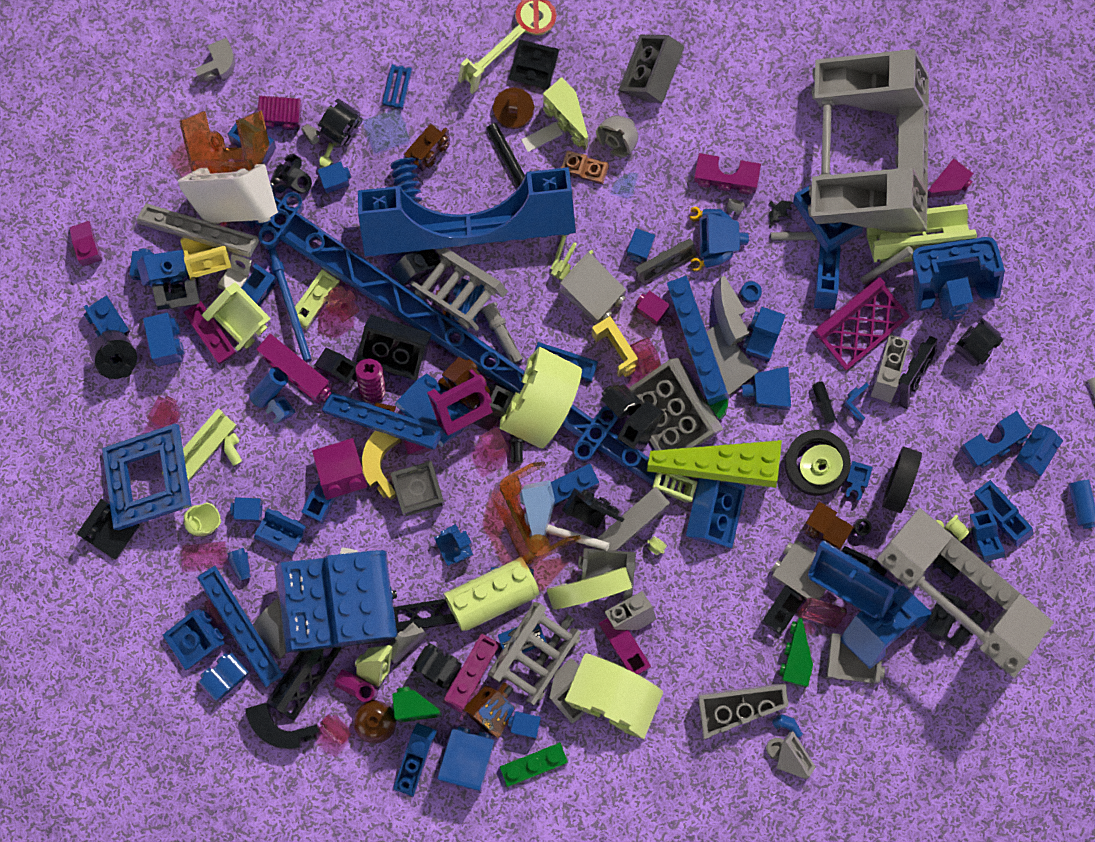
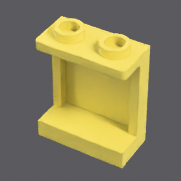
(203, 258)
(609, 328)

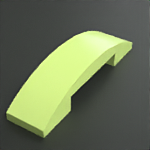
(589, 589)

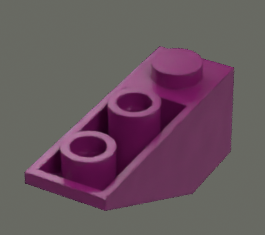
(625, 648)

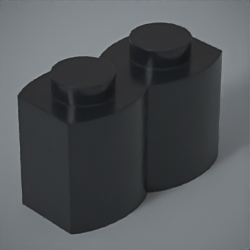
(621, 400)

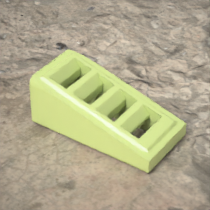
(690, 486)

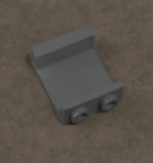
(597, 562)

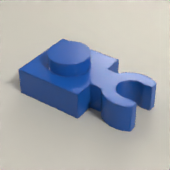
(859, 477)

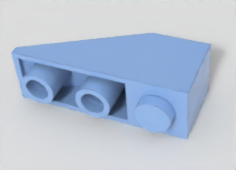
(539, 505)

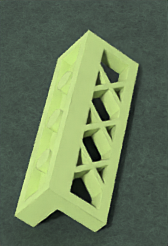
(206, 441)

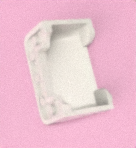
(230, 195)

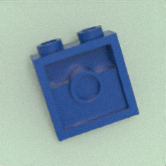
(193, 638)

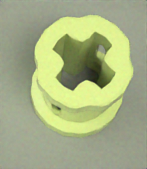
(957, 528)

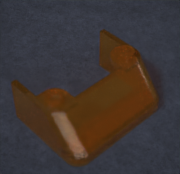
(208, 147)
(504, 497)

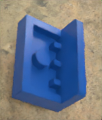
(280, 532)

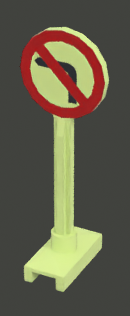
(532, 17)

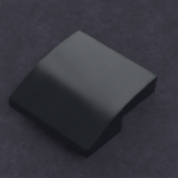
(534, 64)

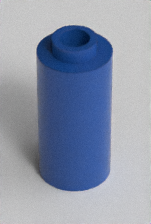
(268, 387)
(1083, 503)

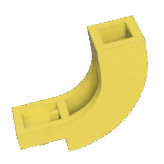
(372, 457)

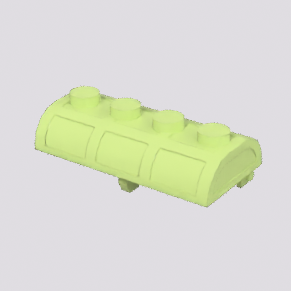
(492, 594)

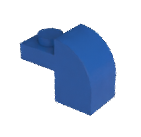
(986, 535)

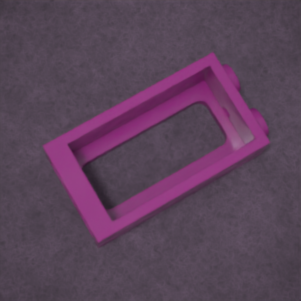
(298, 371)

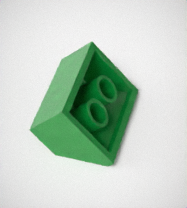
(412, 706)

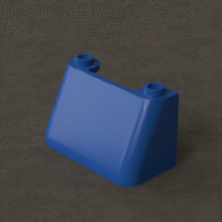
(943, 262)

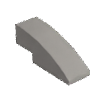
(729, 312)

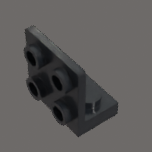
(590, 509)
(100, 532)

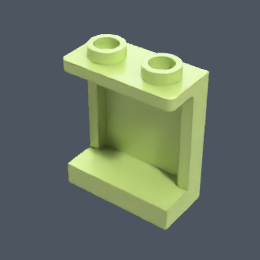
(238, 315)

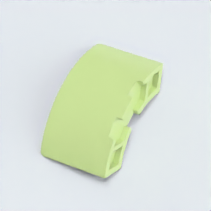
(544, 399)
(616, 694)

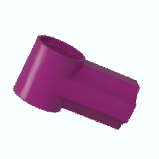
(354, 685)

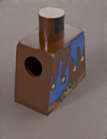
(491, 709)

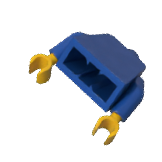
(718, 237)

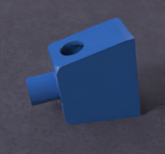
(770, 389)

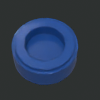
(751, 292)

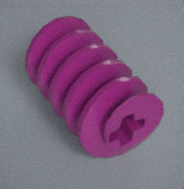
(370, 380)

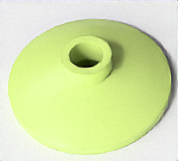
(821, 456)

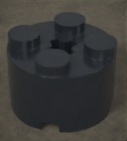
(339, 123)
(978, 342)
(113, 355)
(437, 667)

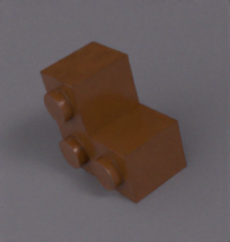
(457, 374)
(827, 526)

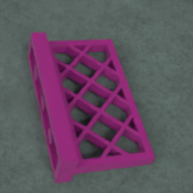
(849, 309)

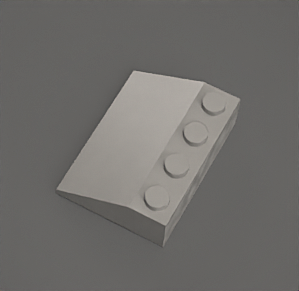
(686, 414)

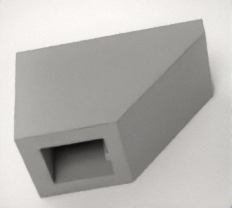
(632, 613)

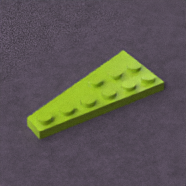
(737, 463)

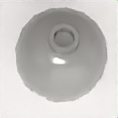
(618, 134)

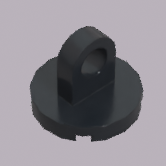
(286, 176)

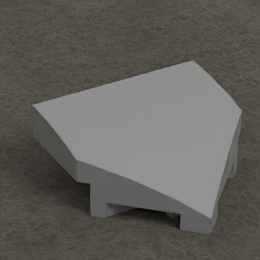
(406, 642)

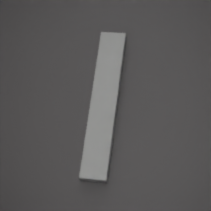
(197, 230)

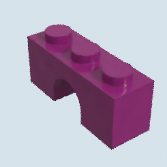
(709, 174)

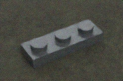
(666, 261)

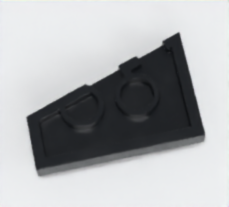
(910, 381)

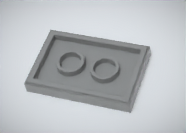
(733, 363)

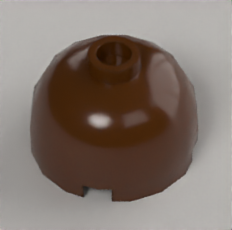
(374, 722)

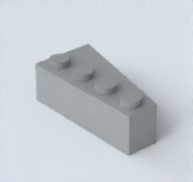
(738, 706)

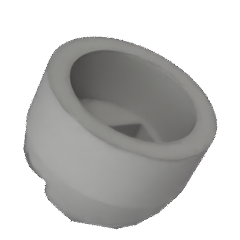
(735, 205)

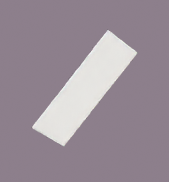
(542, 136)

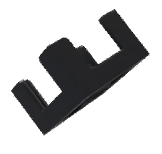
(177, 295)

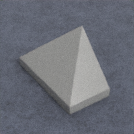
(794, 758)

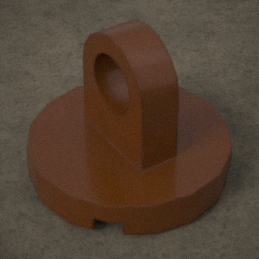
(513, 108)

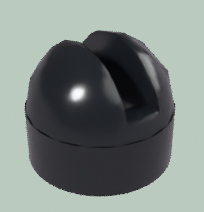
(865, 529)

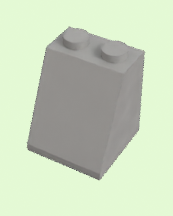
(592, 289)

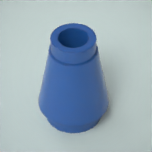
(240, 563)

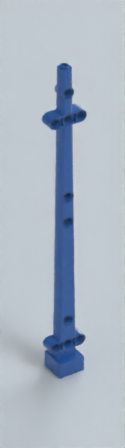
(417, 313)

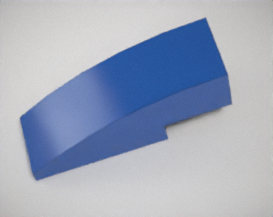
(1005, 513)

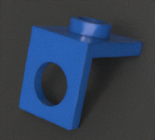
(853, 395)

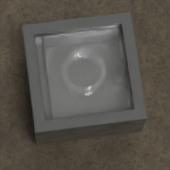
(417, 488)

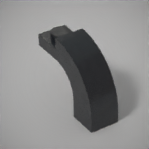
(265, 728)

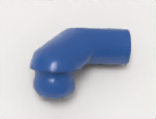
(788, 723)

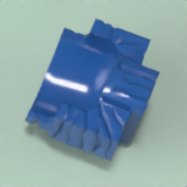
(454, 545)

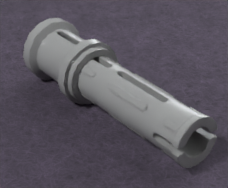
(497, 324)

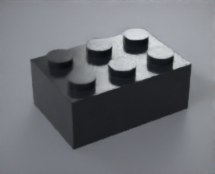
(395, 346)

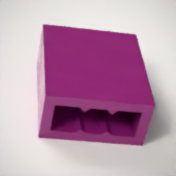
(339, 468)

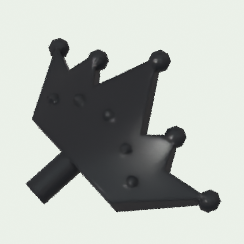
(779, 211)

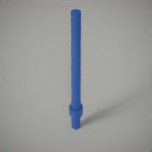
(278, 270)

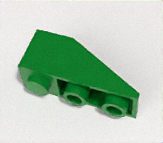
(799, 661)

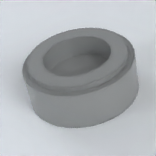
(773, 748)

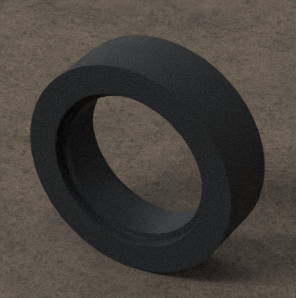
(815, 436)
(902, 479)

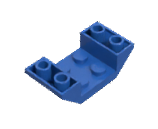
(871, 636)

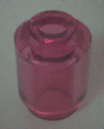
(335, 729)

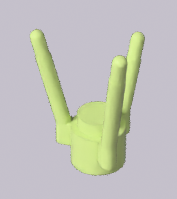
(561, 269)

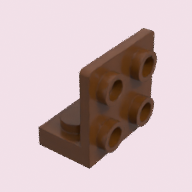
(428, 146)

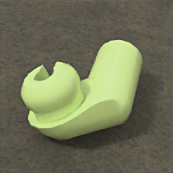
(232, 454)

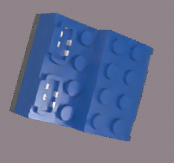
(335, 601)

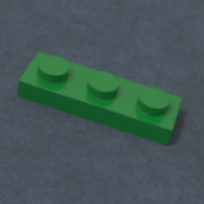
(533, 764)

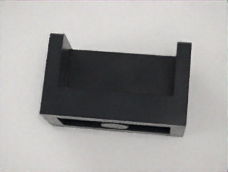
(941, 620)

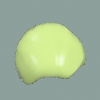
(202, 519)

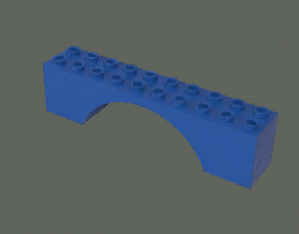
(398, 224)

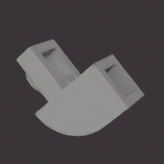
(222, 63)

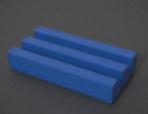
(401, 69)

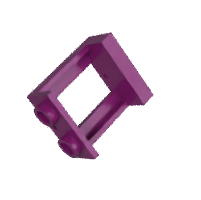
(440, 402)

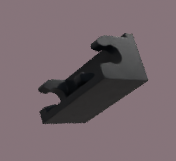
(782, 610)

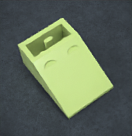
(563, 104)

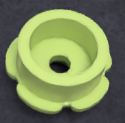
(656, 545)

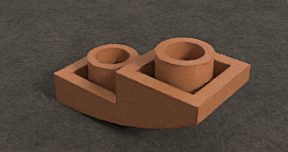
(585, 167)

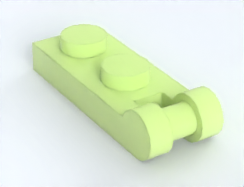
(313, 299)

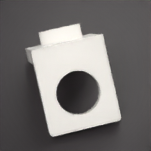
(236, 273)

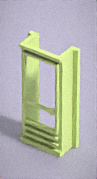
(949, 219)

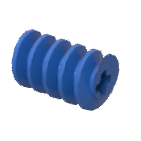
(404, 177)

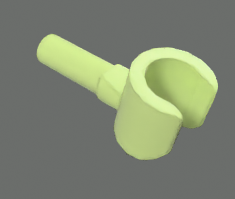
(324, 160)

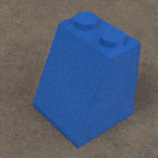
(466, 759)

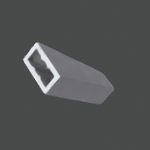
(636, 519)

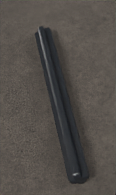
(506, 153)

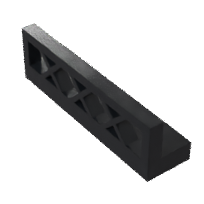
(427, 622)
(296, 676)

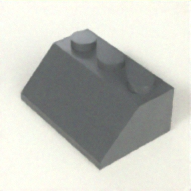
(651, 67)

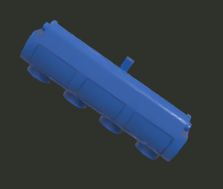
(852, 581)

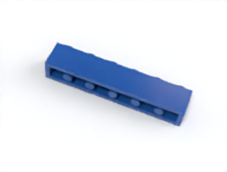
(698, 340)

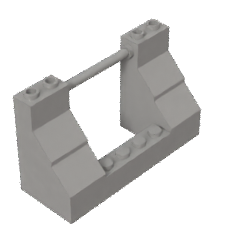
(882, 198)
(1015, 630)

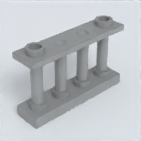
(462, 268)
(513, 651)

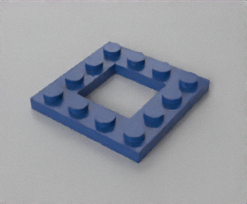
(116, 458)

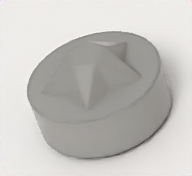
(310, 134)

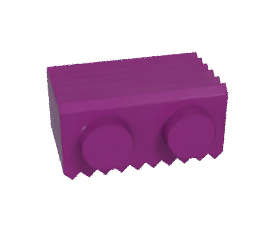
(280, 111)

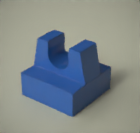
(281, 409)

